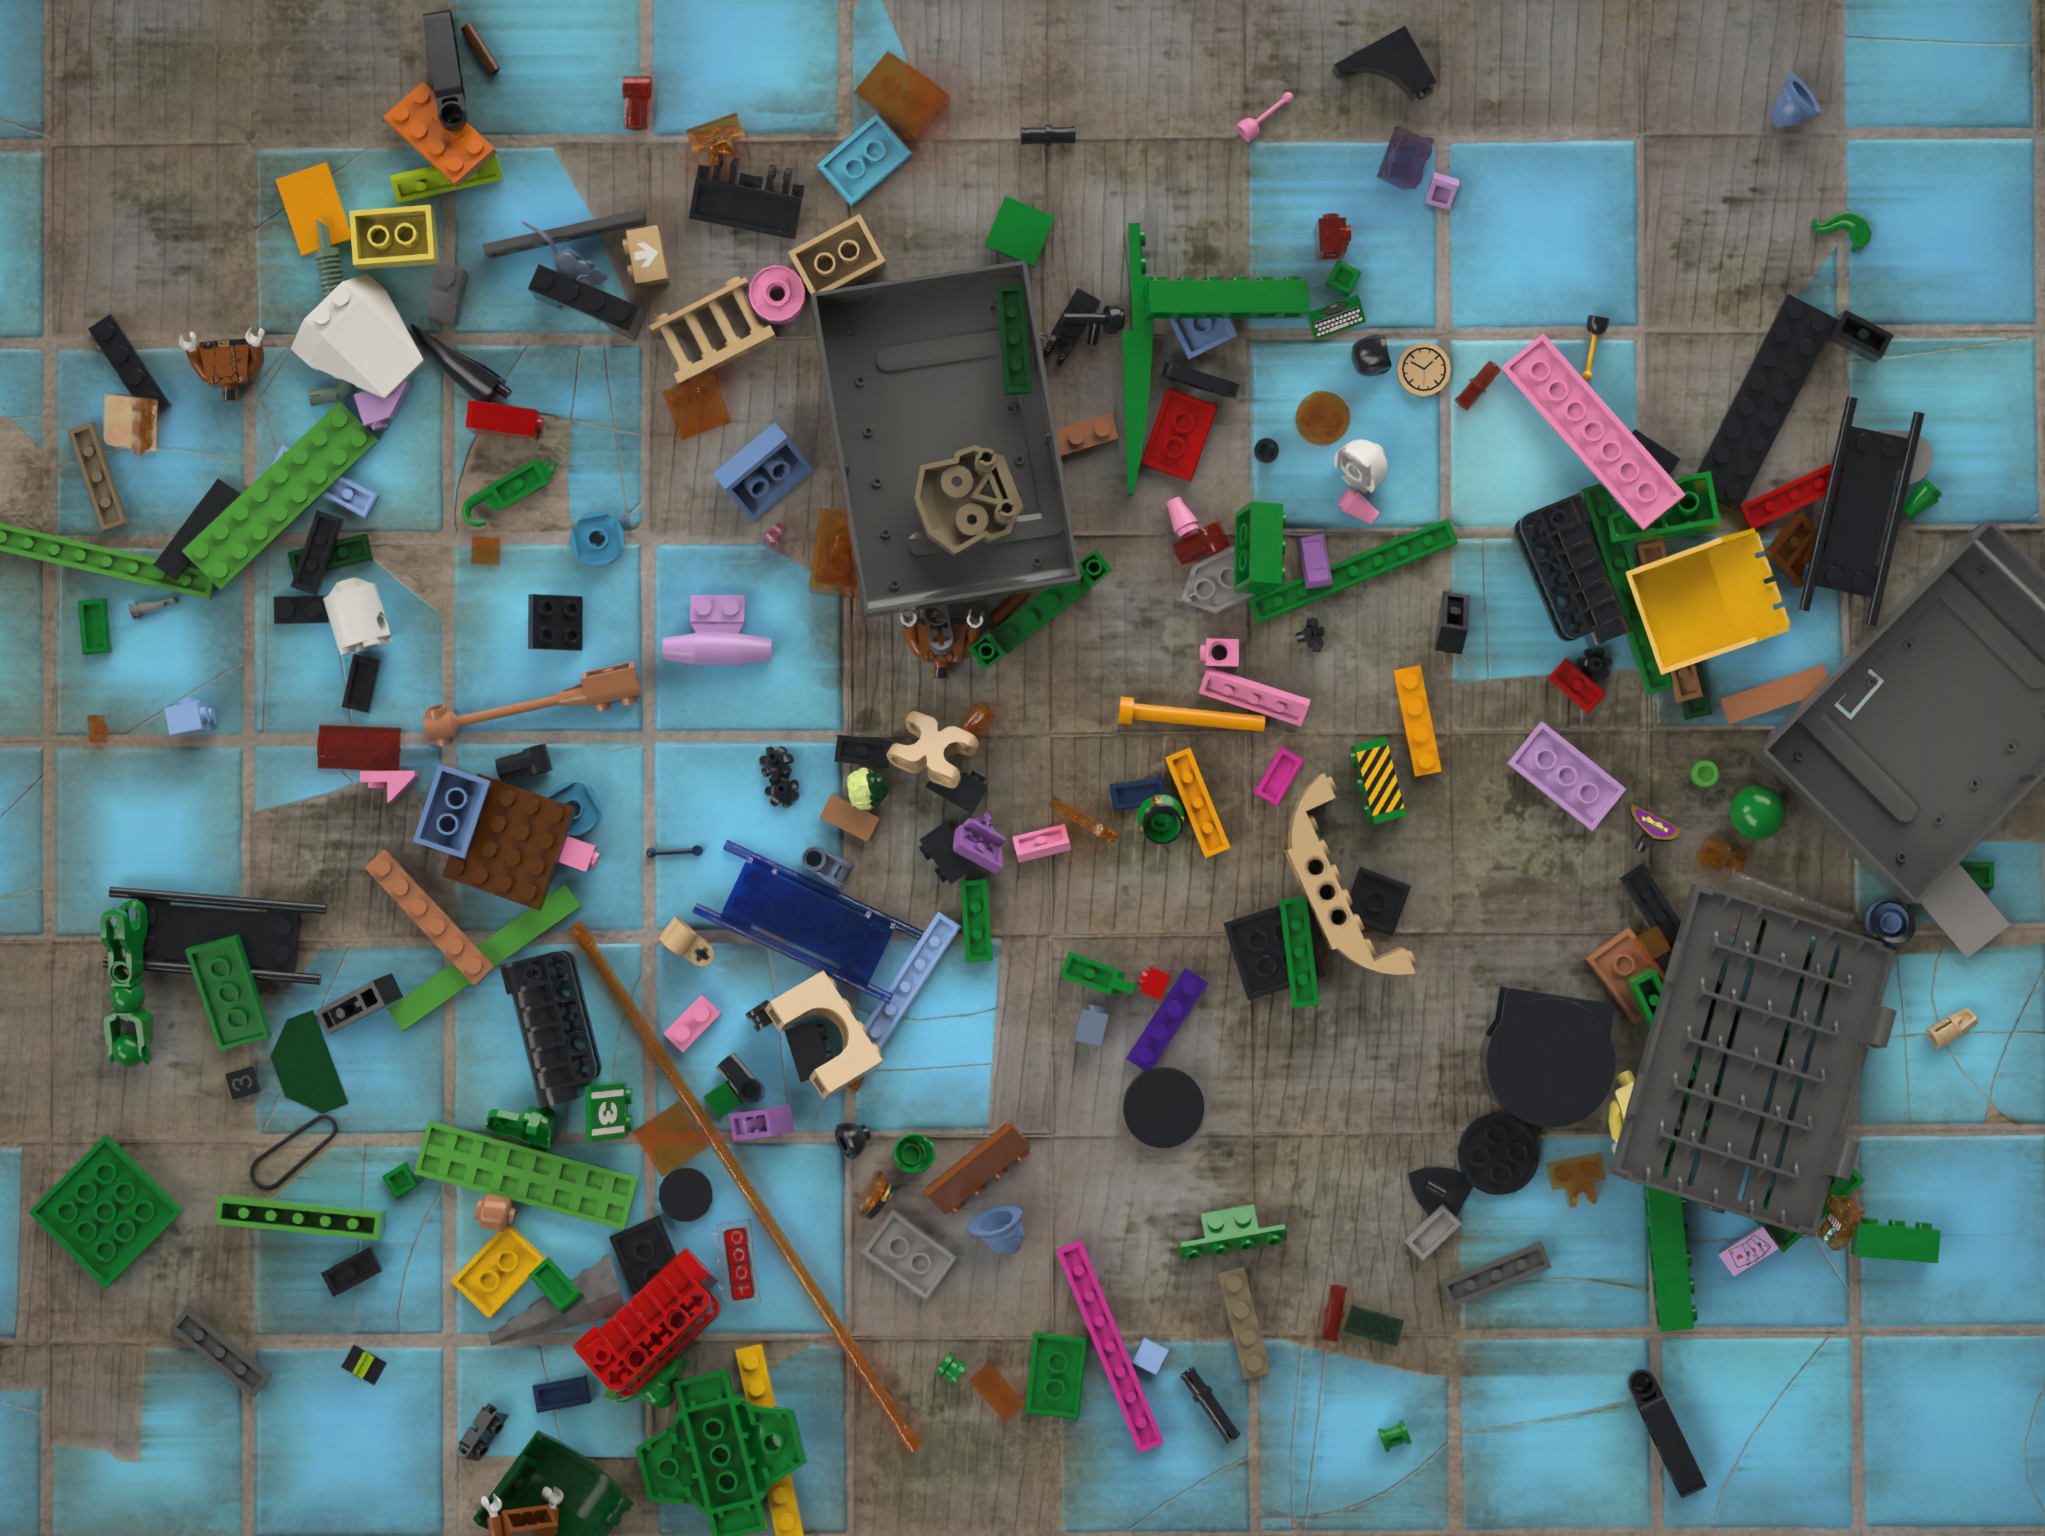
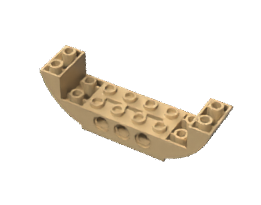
(1347, 935)

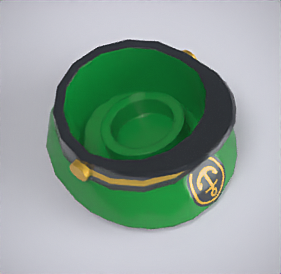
(1161, 818)

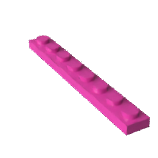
(1110, 1346)

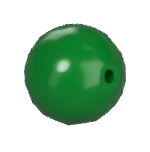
(1757, 812)

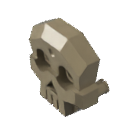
(946, 507)

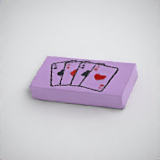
(1748, 1250)

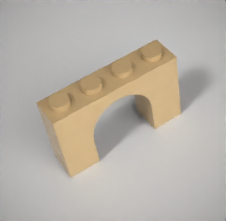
(820, 998)

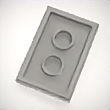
(1964, 912)
(909, 1254)

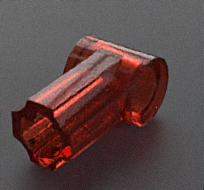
(637, 94)
(1207, 541)

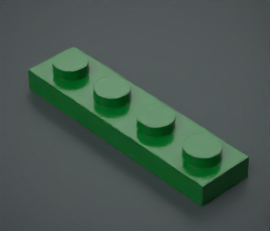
(1299, 952)

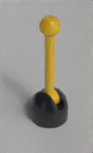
(1596, 326)

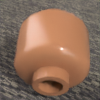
(495, 1212)

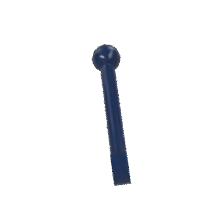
(696, 850)

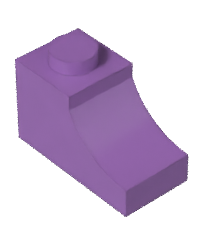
(761, 1122)

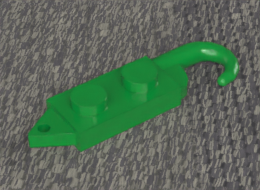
(510, 489)

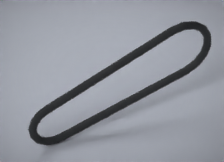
(286, 1140)

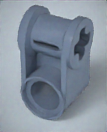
(829, 866)

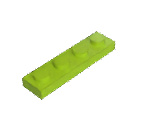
(430, 181)

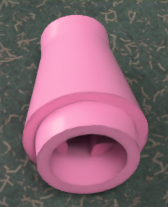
(1358, 506)
(1182, 519)

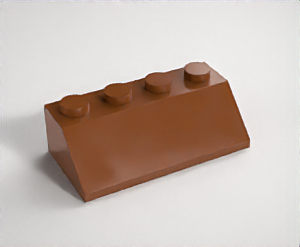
(977, 1167)

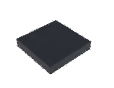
(1378, 900)

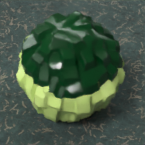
(866, 788)

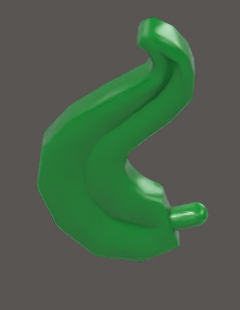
(1850, 222)

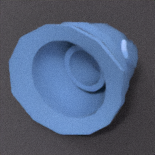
(1794, 103)
(999, 1228)

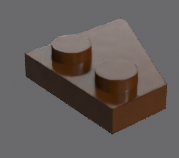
(1793, 548)

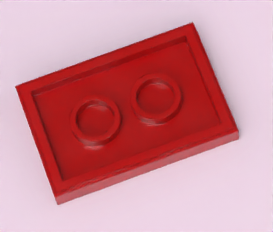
(1179, 435)

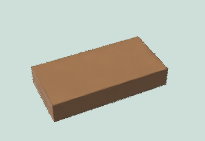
(849, 818)

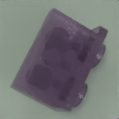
(1405, 159)

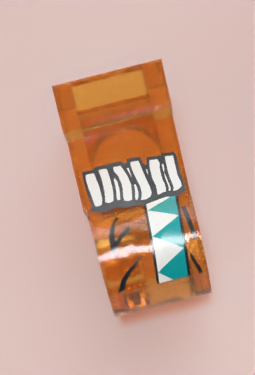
(1840, 1221)

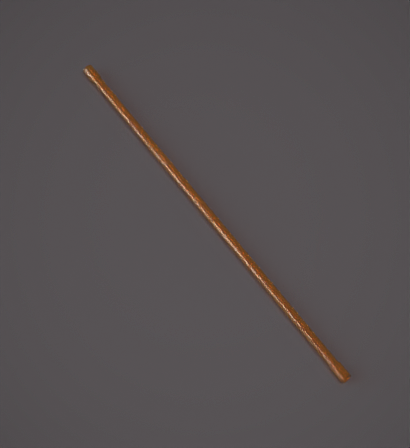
(902, 1428)

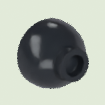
(852, 1139)

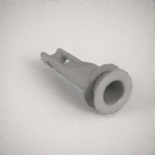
(143, 608)

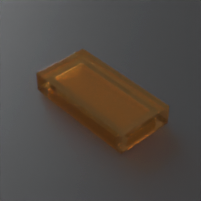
(997, 1391)

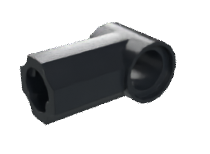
(530, 762)
(739, 1076)

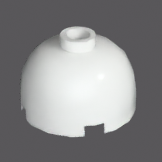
(1363, 464)

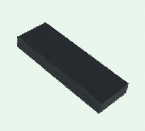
(317, 553)

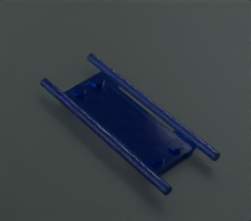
(807, 921)

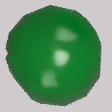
(914, 1153)

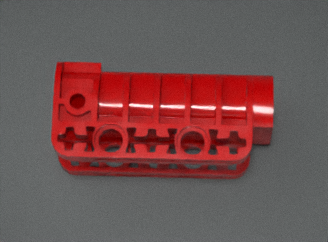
(648, 1322)

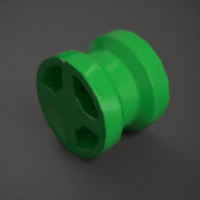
(950, 1369)

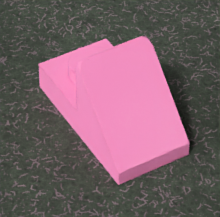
(396, 781)

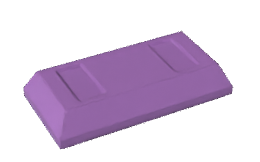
(1315, 561)

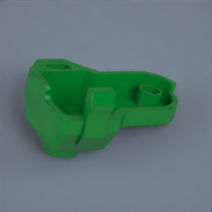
(533, 1126)

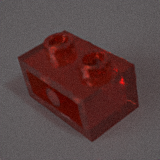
(1331, 237)

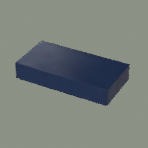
(1133, 793)
(561, 1393)

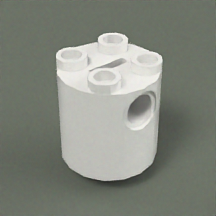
(356, 616)

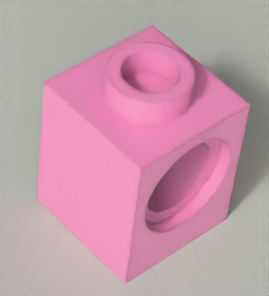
(1232, 650)
(579, 854)

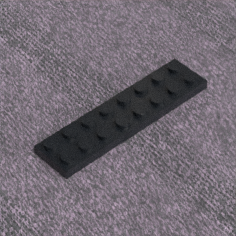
(1765, 399)

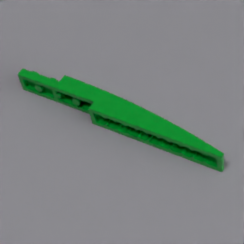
(1136, 358)

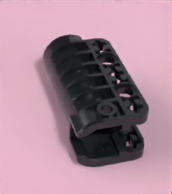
(1576, 572)
(547, 1025)

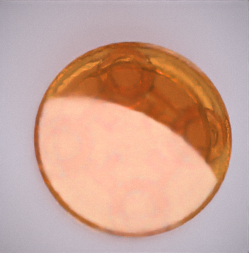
(1322, 418)

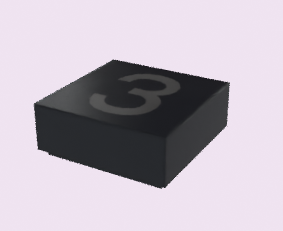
(243, 1082)

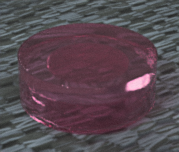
(775, 535)

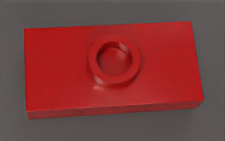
(1576, 685)

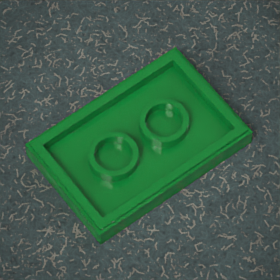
(1056, 1375)

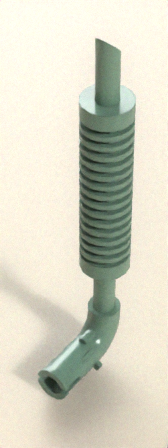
(331, 278)

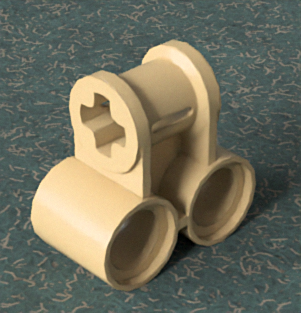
(684, 941)

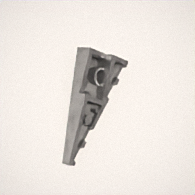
(600, 1301)

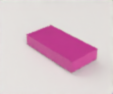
(1278, 776)

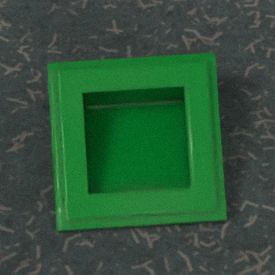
(722, 1099)

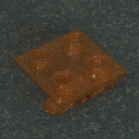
(696, 406)
(130, 422)

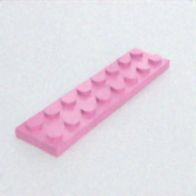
(1593, 432)

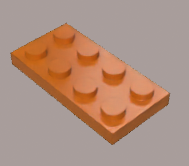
(451, 153)

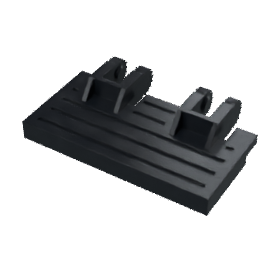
(745, 203)

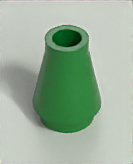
(1921, 499)

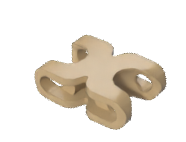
(932, 749)

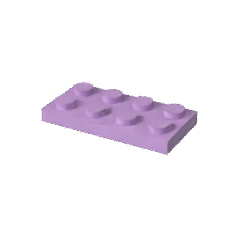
(1566, 776)

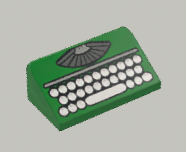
(1336, 317)

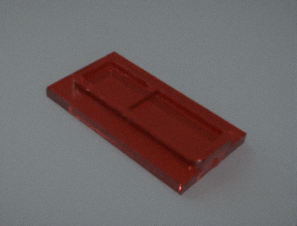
(359, 748)

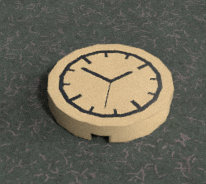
(1423, 369)

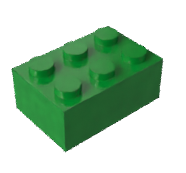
(1259, 548)

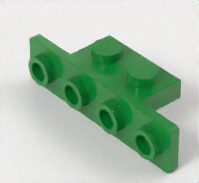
(1229, 1231)

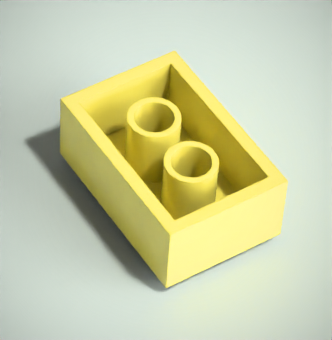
(394, 237)

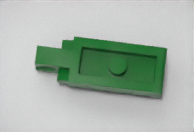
(1095, 975)

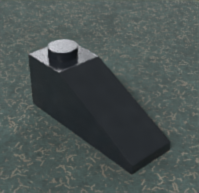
(359, 1003)

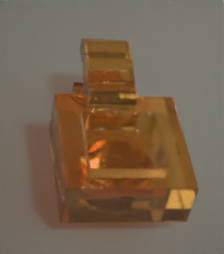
(1718, 853)

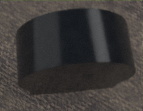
(1548, 1056)

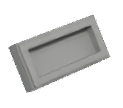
(1433, 1232)

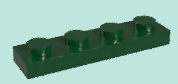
(1013, 340)

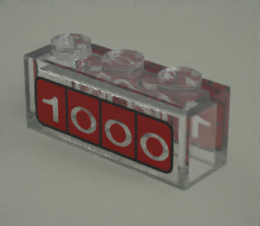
(737, 1263)

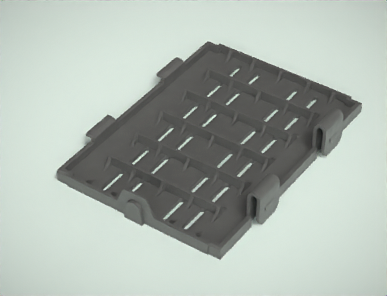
(1828, 1087)

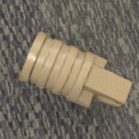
(1951, 1028)

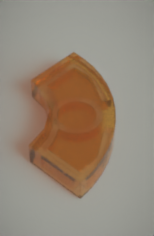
(1084, 819)

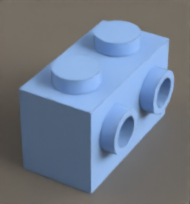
(190, 718)

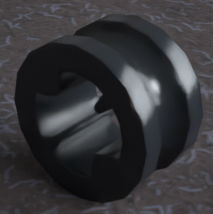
(1265, 459)

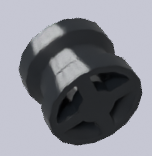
(759, 1016)

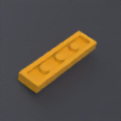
(1417, 721)
(1197, 802)

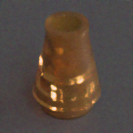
(978, 718)

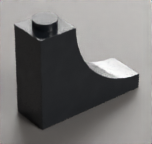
(1395, 59)

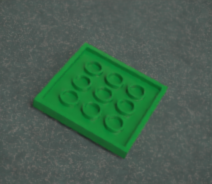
(106, 1211)

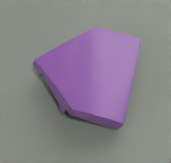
(980, 843)

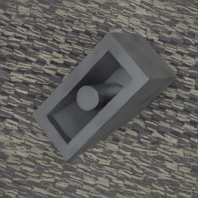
(447, 293)

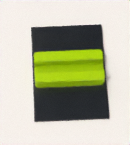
(363, 1364)

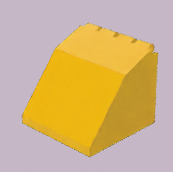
(1707, 600)

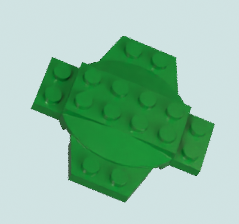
(721, 1454)

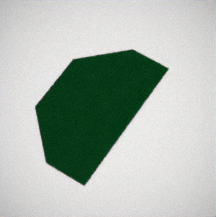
(306, 1065)

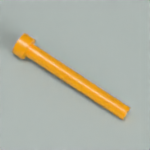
(1129, 710)

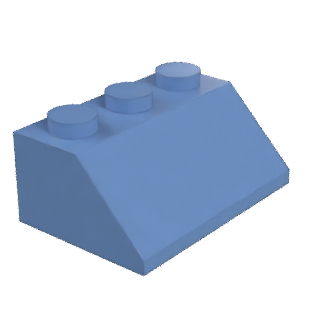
(763, 472)
(451, 811)

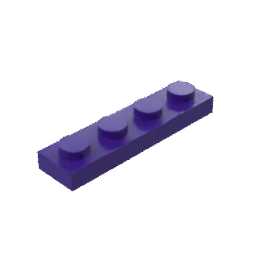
(1167, 1020)

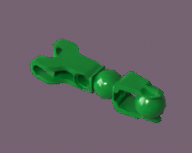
(125, 948)

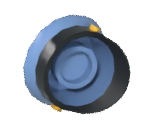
(1890, 922)

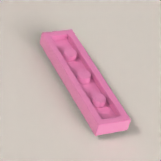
(1254, 696)

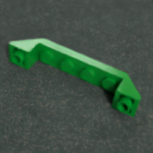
(1038, 613)

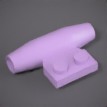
(717, 635)

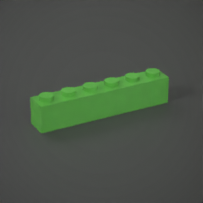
(300, 1217)

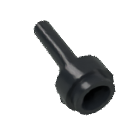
(1112, 320)

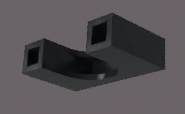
(563, 290)

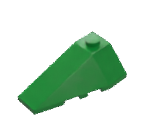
(1690, 517)

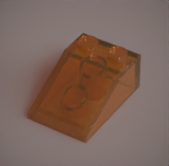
(903, 96)
(832, 558)

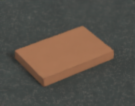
(1618, 961)

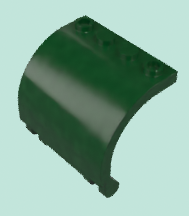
(590, 1496)

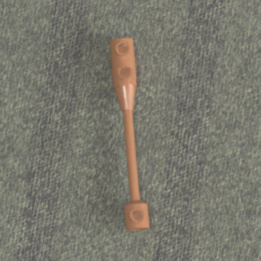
(597, 689)

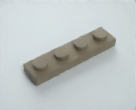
(1243, 1322)

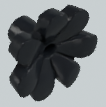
(1311, 635)
(1589, 667)
(776, 762)
(784, 796)

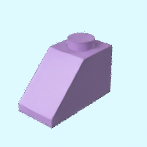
(378, 411)

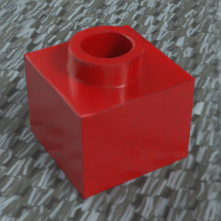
(1153, 982)

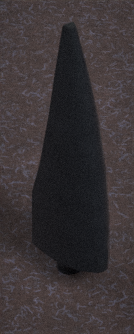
(469, 374)

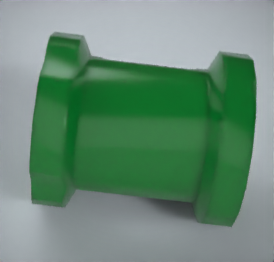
(1394, 1436)

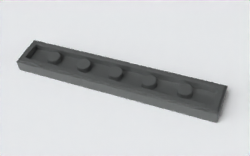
(565, 233)

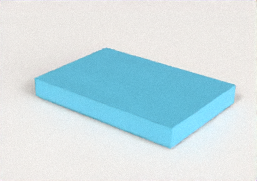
(864, 160)

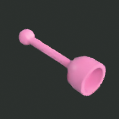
(1250, 128)

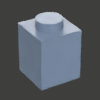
(1091, 1025)

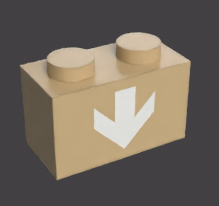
(646, 256)

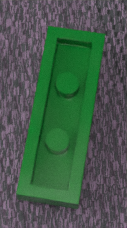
(976, 920)

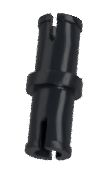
(1048, 135)

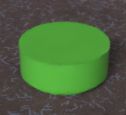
(1704, 773)

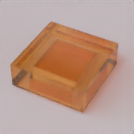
(485, 550)
(1651, 943)

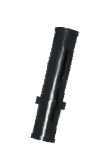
(1210, 1405)

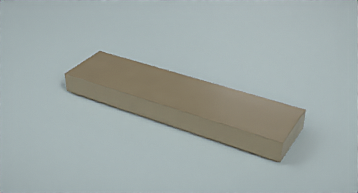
(98, 477)

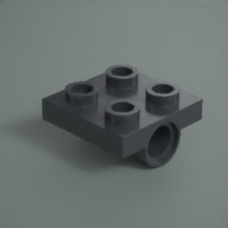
(555, 622)

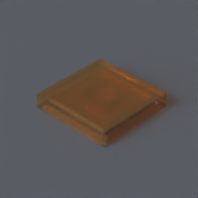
(670, 1139)

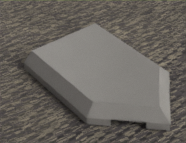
(1212, 583)

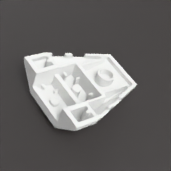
(359, 338)

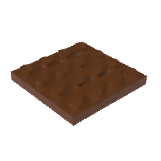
(514, 845)

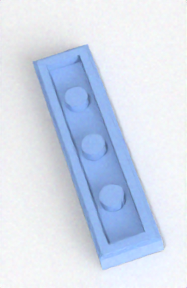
(346, 493)

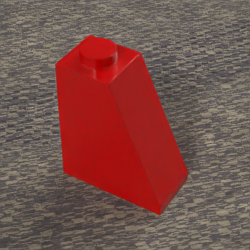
(503, 420)

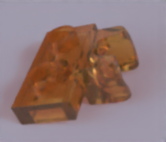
(716, 137)
(1577, 1176)

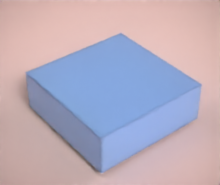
(1150, 1356)

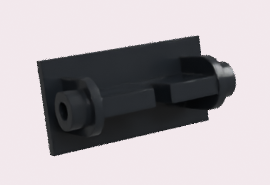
(490, 1423)

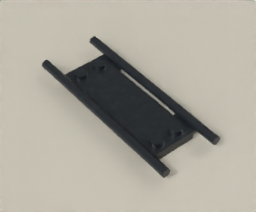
(1857, 511)
(267, 937)

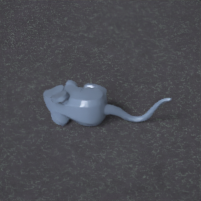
(571, 263)

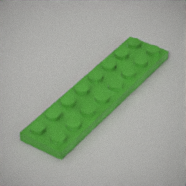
(280, 496)
(526, 1175)

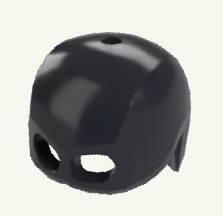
(1371, 356)

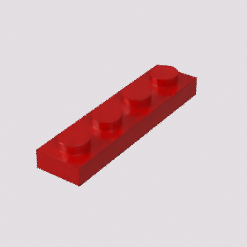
(1786, 498)

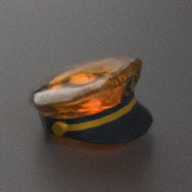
(875, 1195)

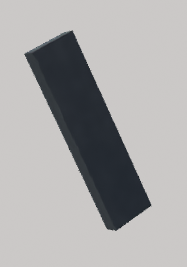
(217, 499)

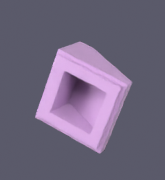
(1442, 191)

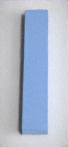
(911, 978)

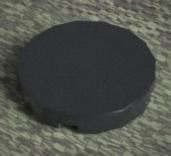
(685, 1194)

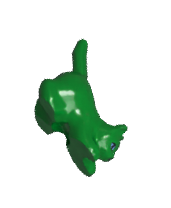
(660, 1390)

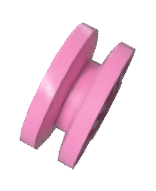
(773, 279)

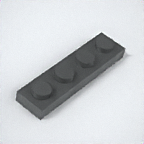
(1495, 1274)
(220, 1351)

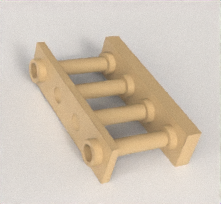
(735, 345)

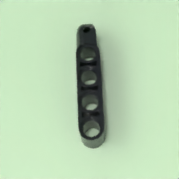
(446, 69)
(1665, 1433)

